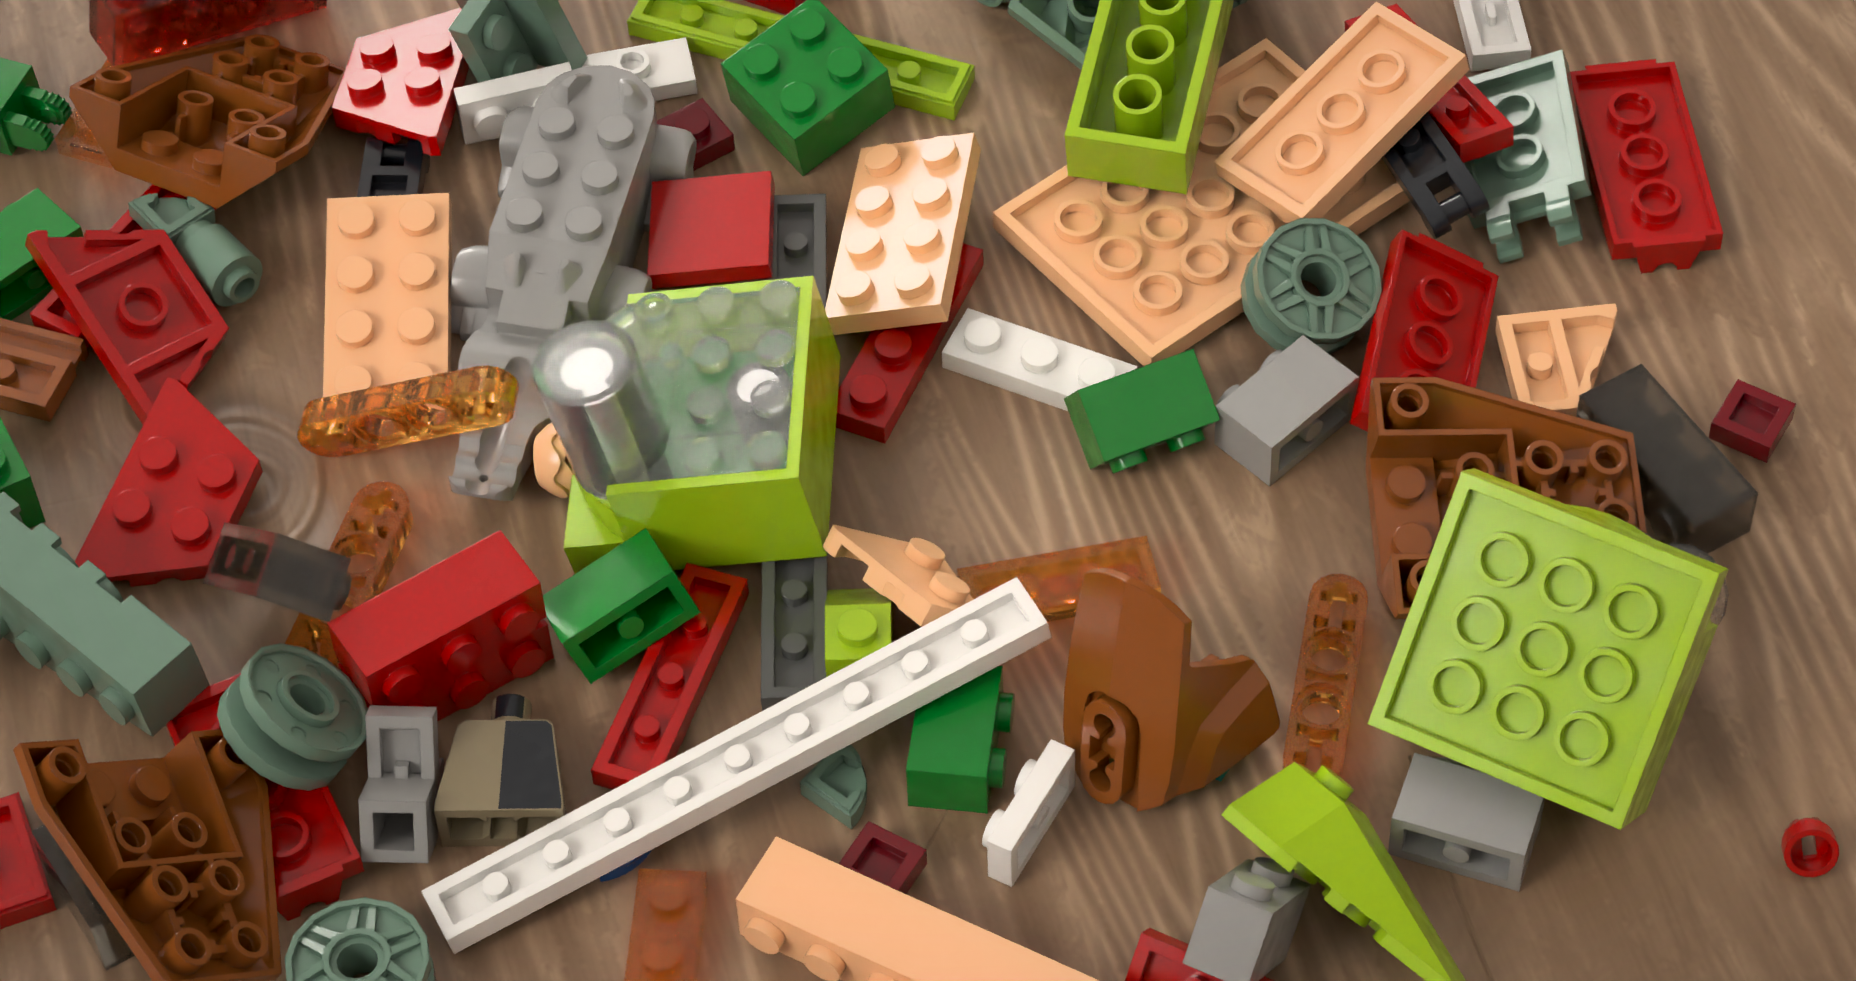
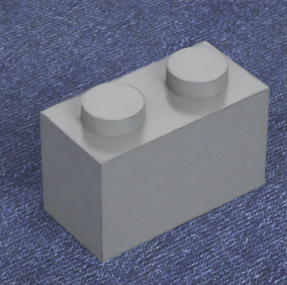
(1285, 409)
(1465, 822)
(1247, 921)

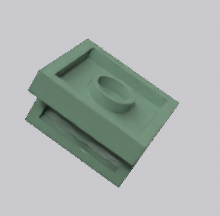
(514, 37)

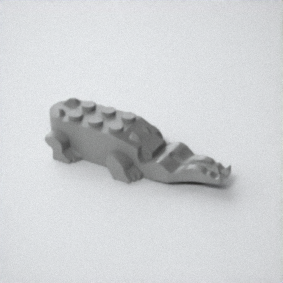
(558, 245)

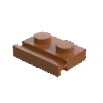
(36, 368)

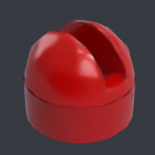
(1824, 843)

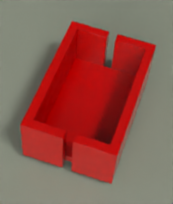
(447, 632)

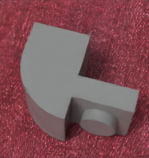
(401, 785)

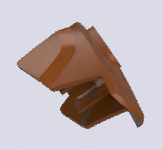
(1147, 705)

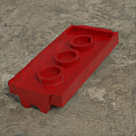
(1645, 164)
(1427, 317)
(307, 829)

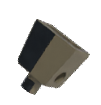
(500, 778)

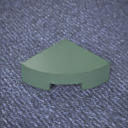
(169, 213)
(838, 786)

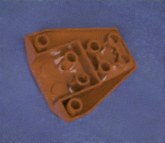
(210, 114)
(1435, 428)
(169, 852)

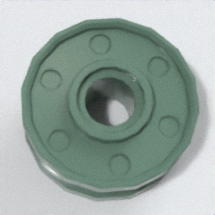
(1328, 258)
(293, 717)
(360, 939)

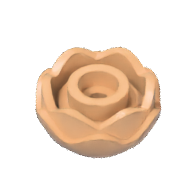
(551, 463)

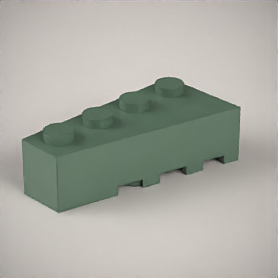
(87, 631)

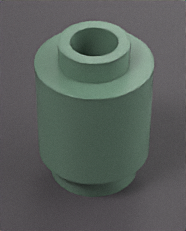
(220, 262)

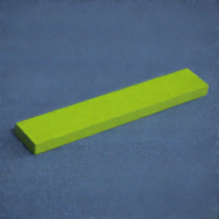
(724, 27)

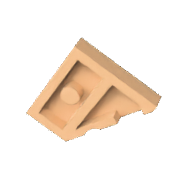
(1555, 353)
(903, 571)

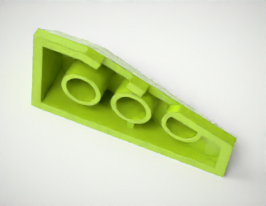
(1322, 836)

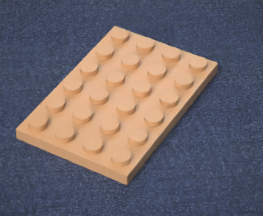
(1166, 263)

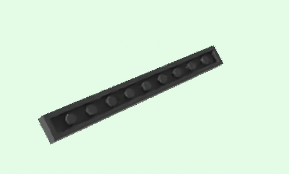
(795, 588)

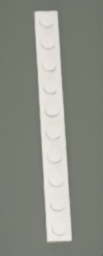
(735, 765)

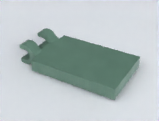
(1547, 160)

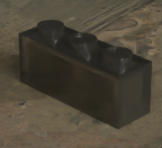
(1684, 479)
(279, 571)

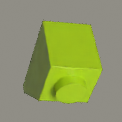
(855, 626)

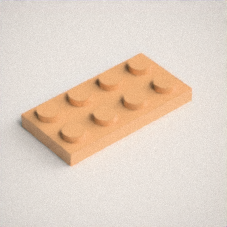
(1342, 115)
(903, 234)
(387, 291)

